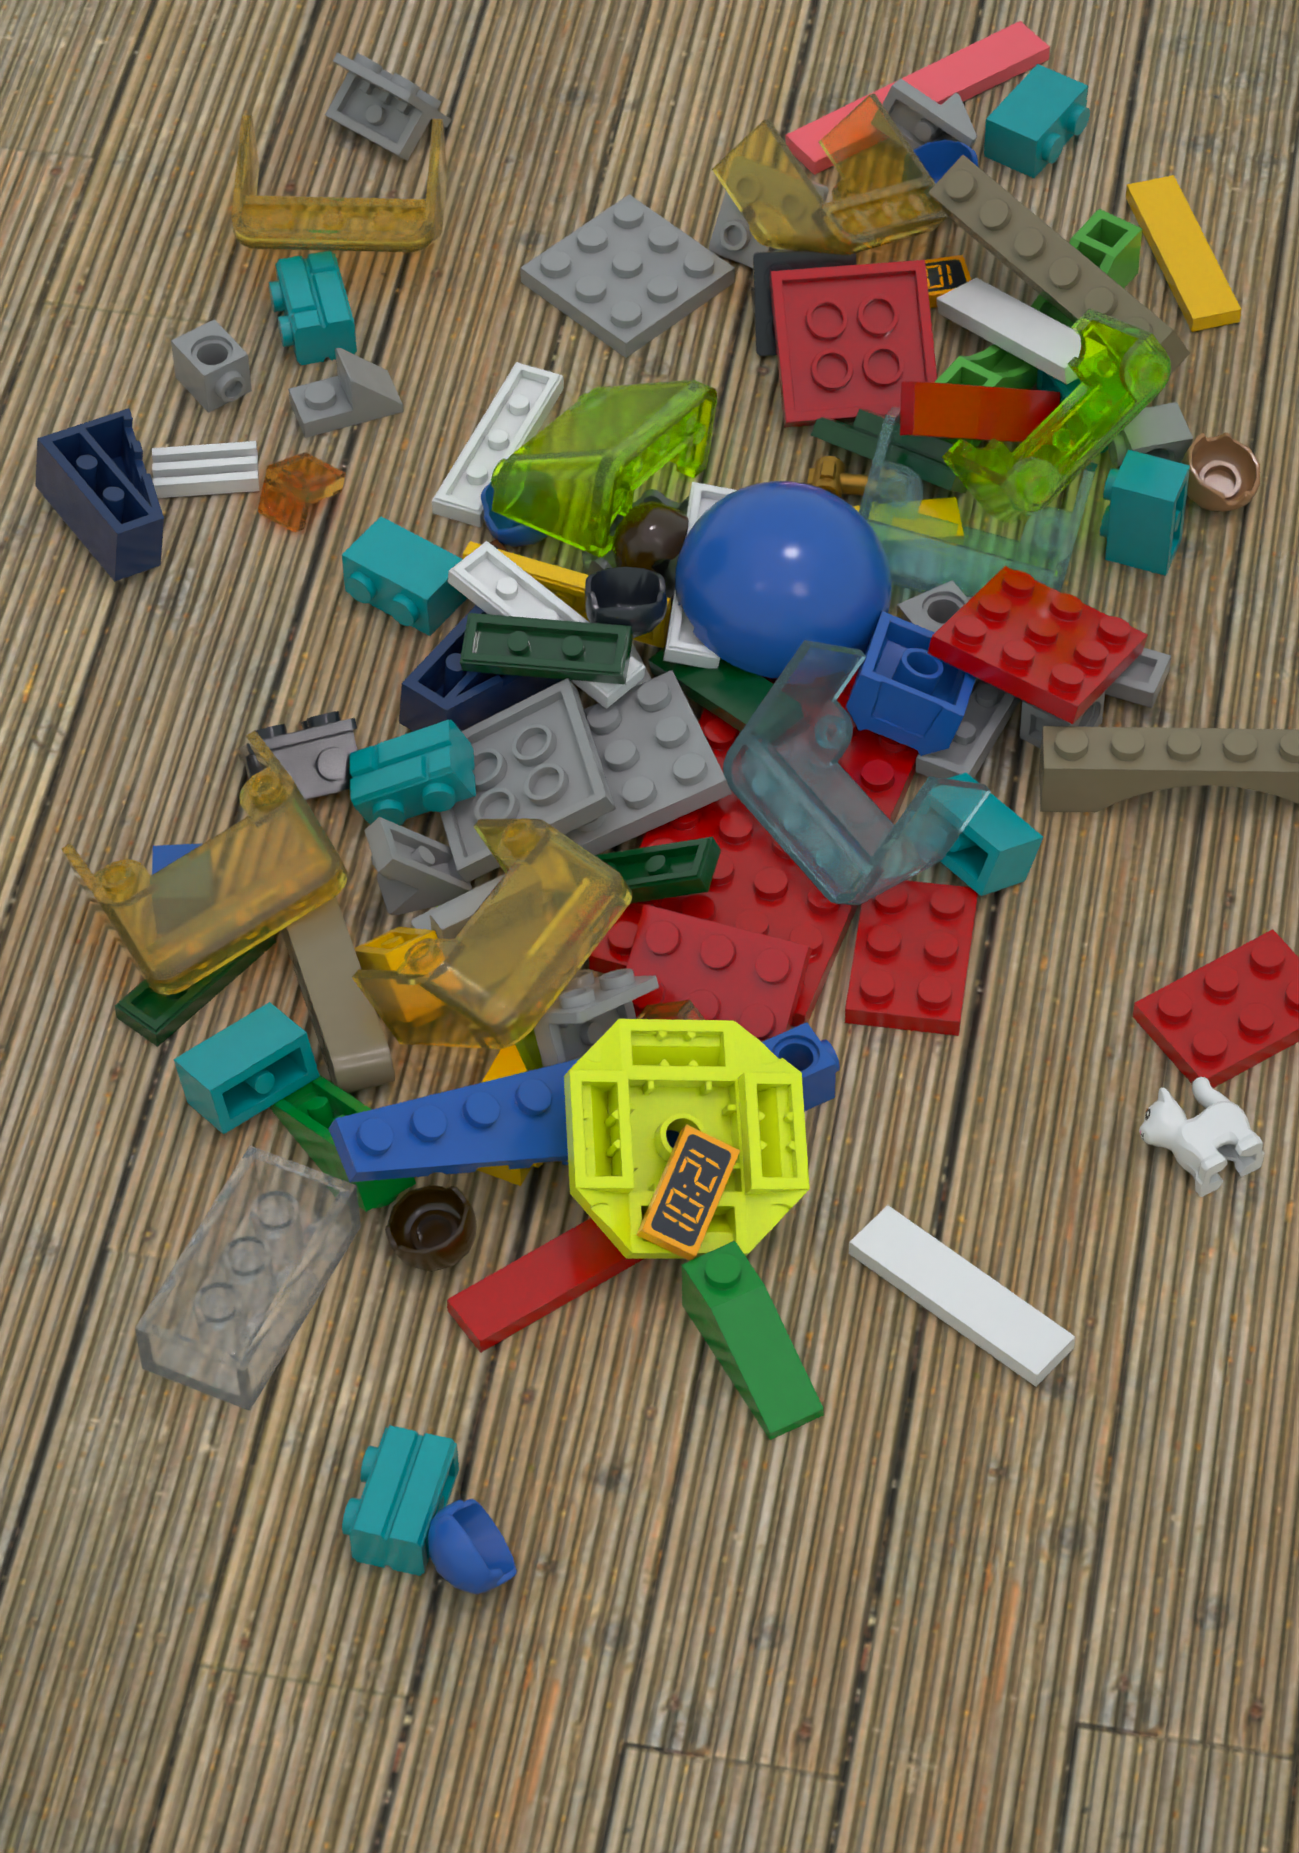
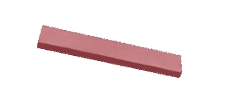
(963, 72)

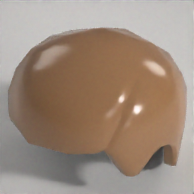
(1221, 473)

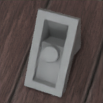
(925, 120)
(351, 398)
(412, 868)

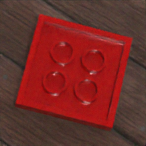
(850, 338)
(1038, 644)

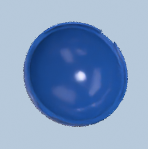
(781, 570)

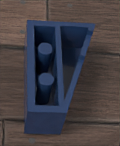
(103, 492)
(443, 691)

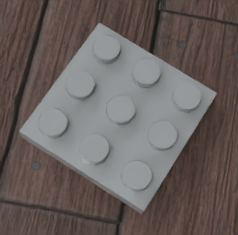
(627, 275)
(652, 763)
(529, 765)

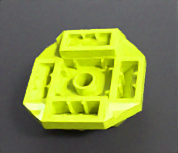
(673, 1075)

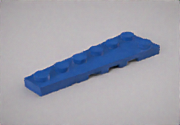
(459, 1130)

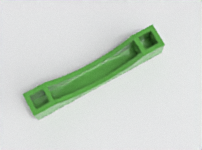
(1107, 243)

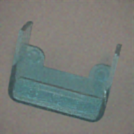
(928, 553)
(798, 791)

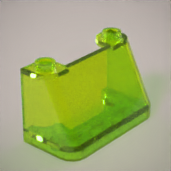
(1119, 376)
(598, 453)

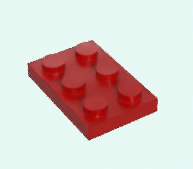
(912, 958)
(720, 969)
(1227, 1011)

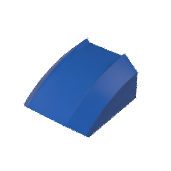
(908, 691)

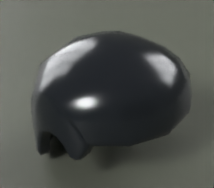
(626, 598)

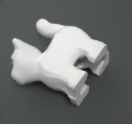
(1206, 1140)

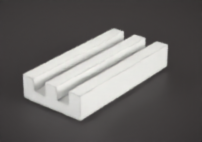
(203, 464)

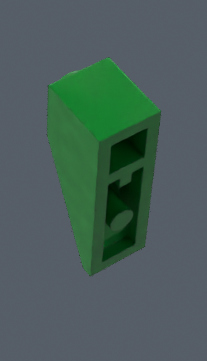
(309, 1115)
(749, 1339)

